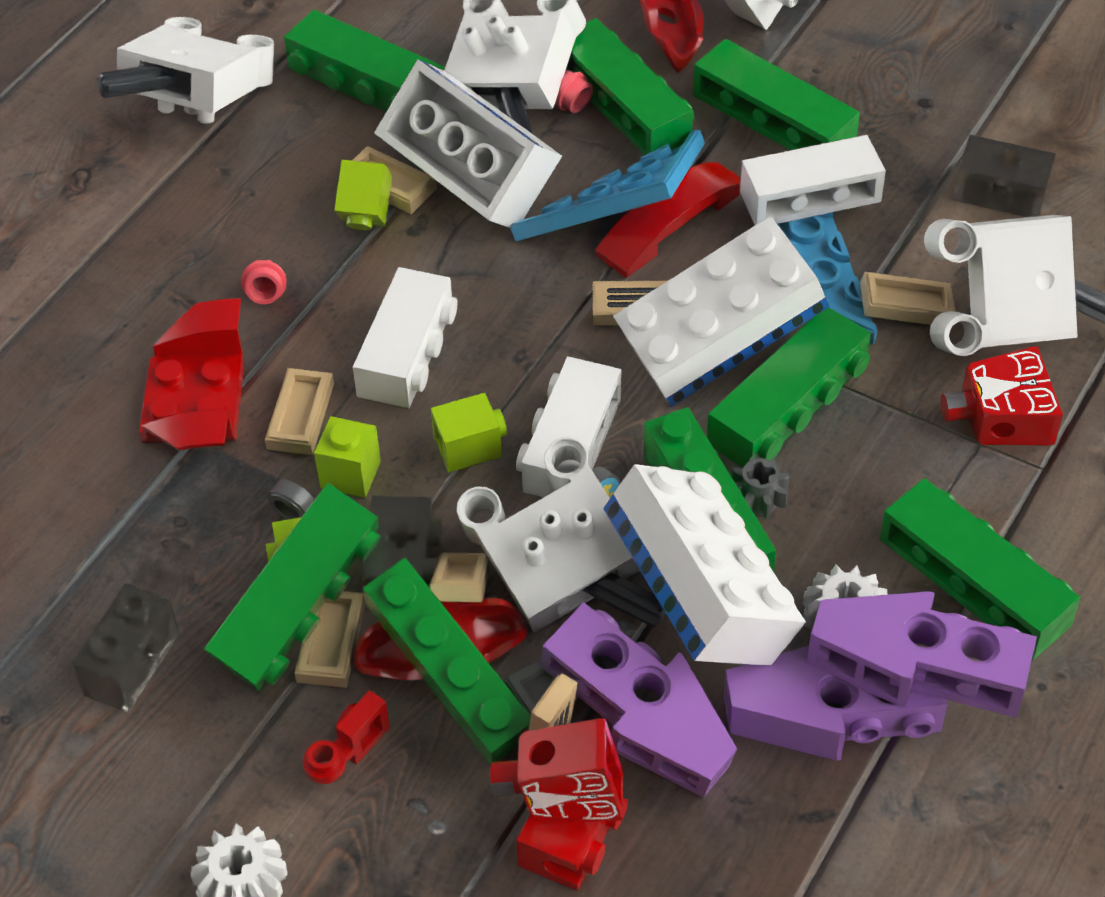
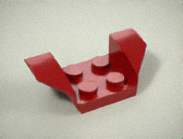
(196, 379)

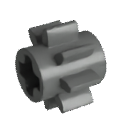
(762, 486)

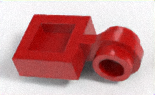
(357, 732)

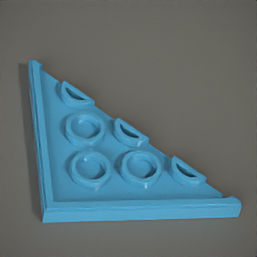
(646, 183)
(828, 258)

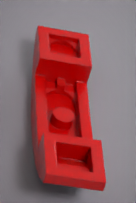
(637, 234)

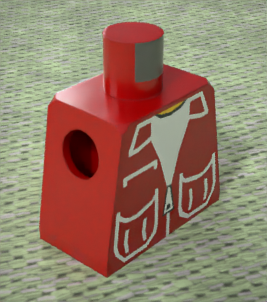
(1007, 400)
(565, 773)

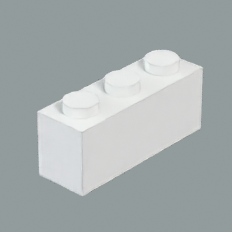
(812, 180)
(404, 338)
(578, 406)

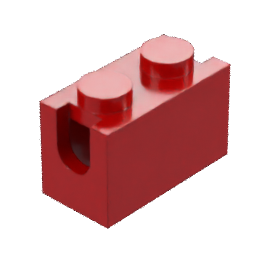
(564, 848)

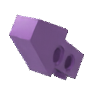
(874, 648)
(790, 708)
(672, 736)

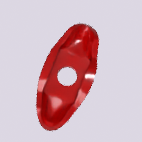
(680, 39)
(490, 625)

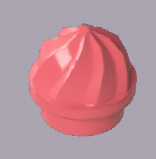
(574, 92)
(263, 281)

